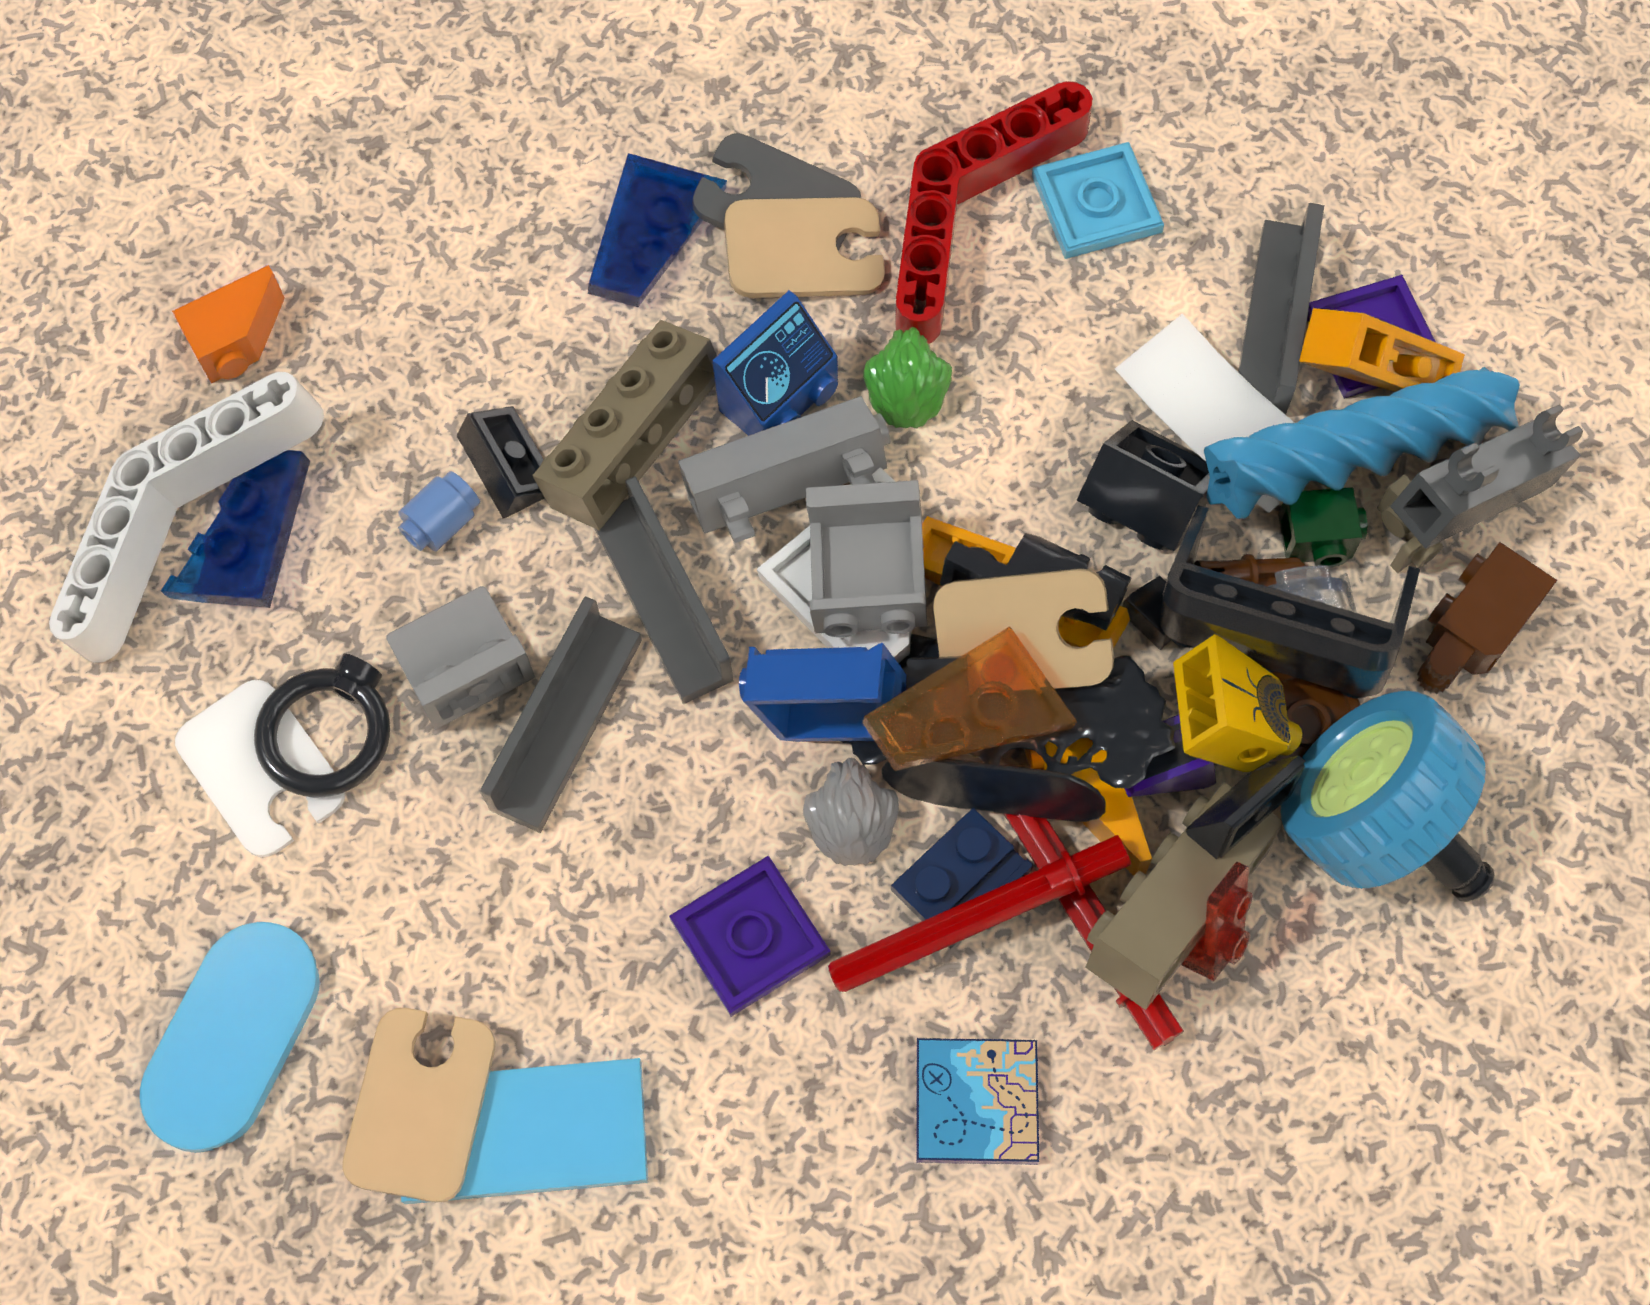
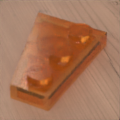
(970, 706)

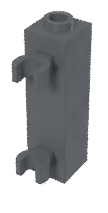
(1487, 478)

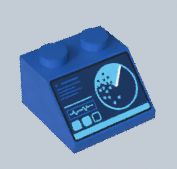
(775, 369)

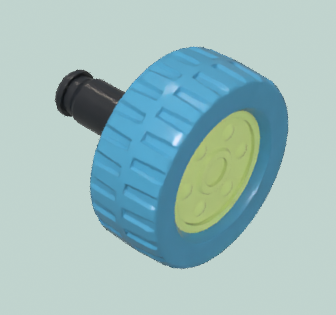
(1391, 796)

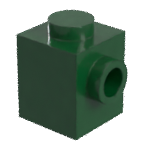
(1323, 526)

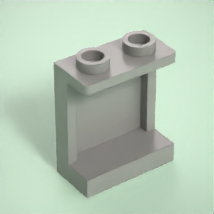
(866, 558)

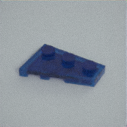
(645, 228)
(247, 540)

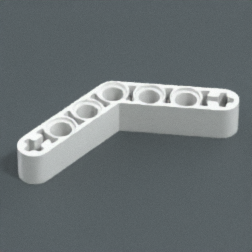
(149, 487)

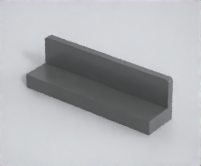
(664, 597)
(559, 718)

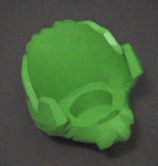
(907, 380)

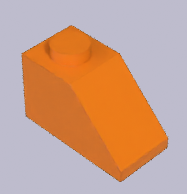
(232, 323)

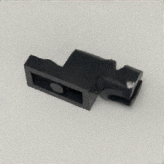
(1035, 556)

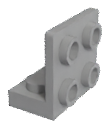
(460, 656)

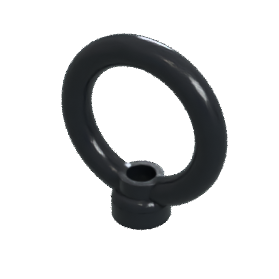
(352, 681)

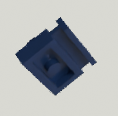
(959, 868)

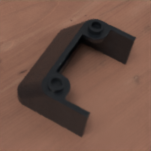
(1282, 628)

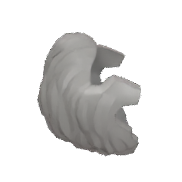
(851, 815)

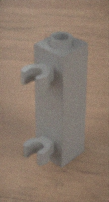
(781, 462)

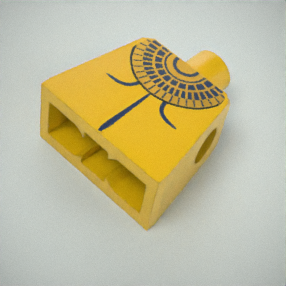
(1231, 708)

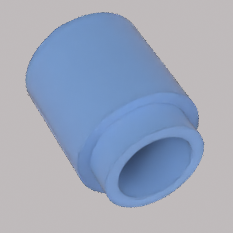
(438, 512)

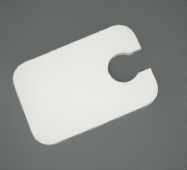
(224, 761)

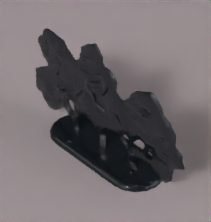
(1117, 715)

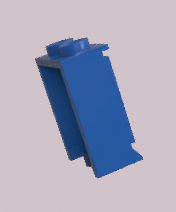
(820, 690)

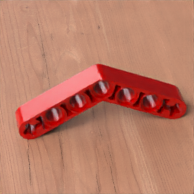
(1052, 123)

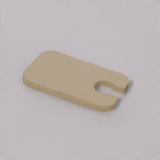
(794, 248)
(1032, 606)
(417, 1120)

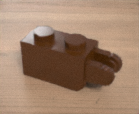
(1483, 618)

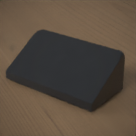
(503, 457)
(1245, 805)

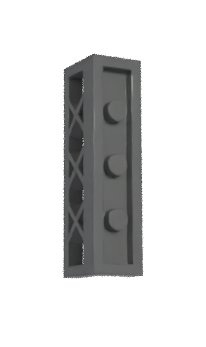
(1280, 306)

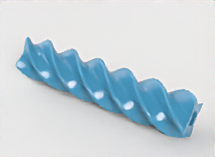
(1363, 435)

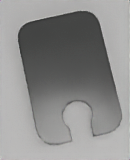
(771, 176)

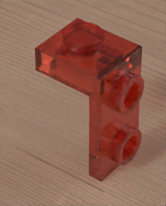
(1225, 925)

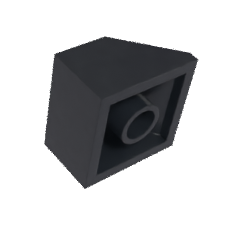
(1146, 485)

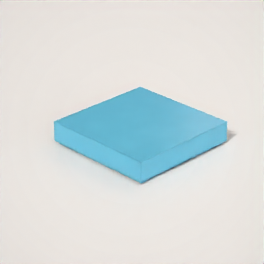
(1097, 200)

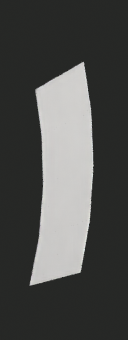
(1198, 391)

